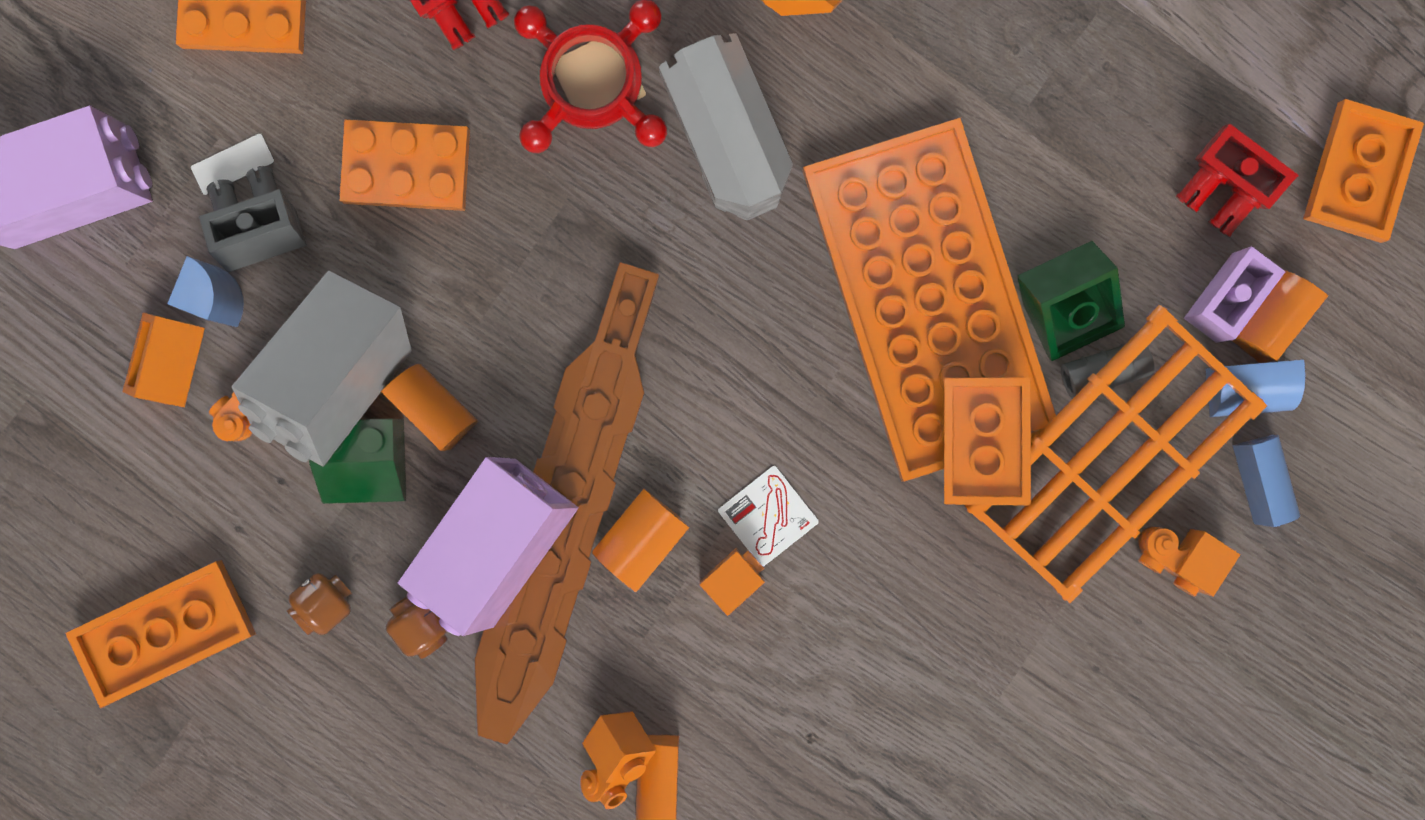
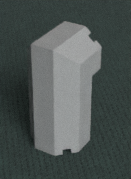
(728, 126)

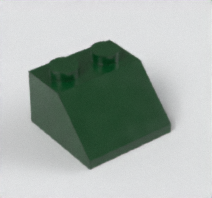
(1073, 299)
(365, 465)

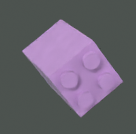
(67, 175)
(486, 546)

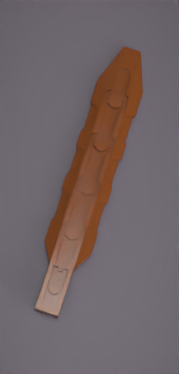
(579, 460)

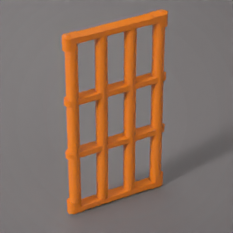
(1157, 441)

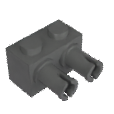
(252, 228)

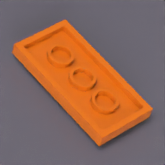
(160, 633)

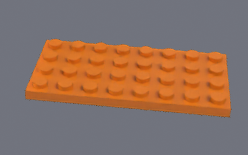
(923, 282)

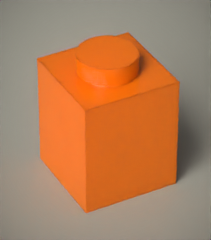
(733, 580)

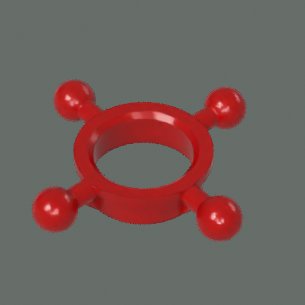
(649, 128)

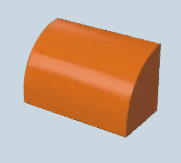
(1280, 318)
(163, 360)
(430, 407)
(640, 540)
(659, 783)

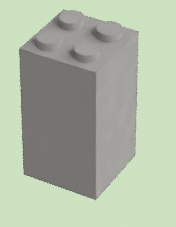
(323, 369)

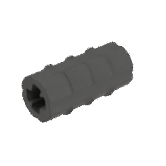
(1076, 372)

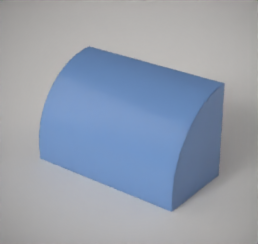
(208, 293)
(1276, 383)
(1266, 481)

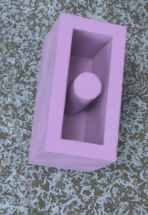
(1234, 295)

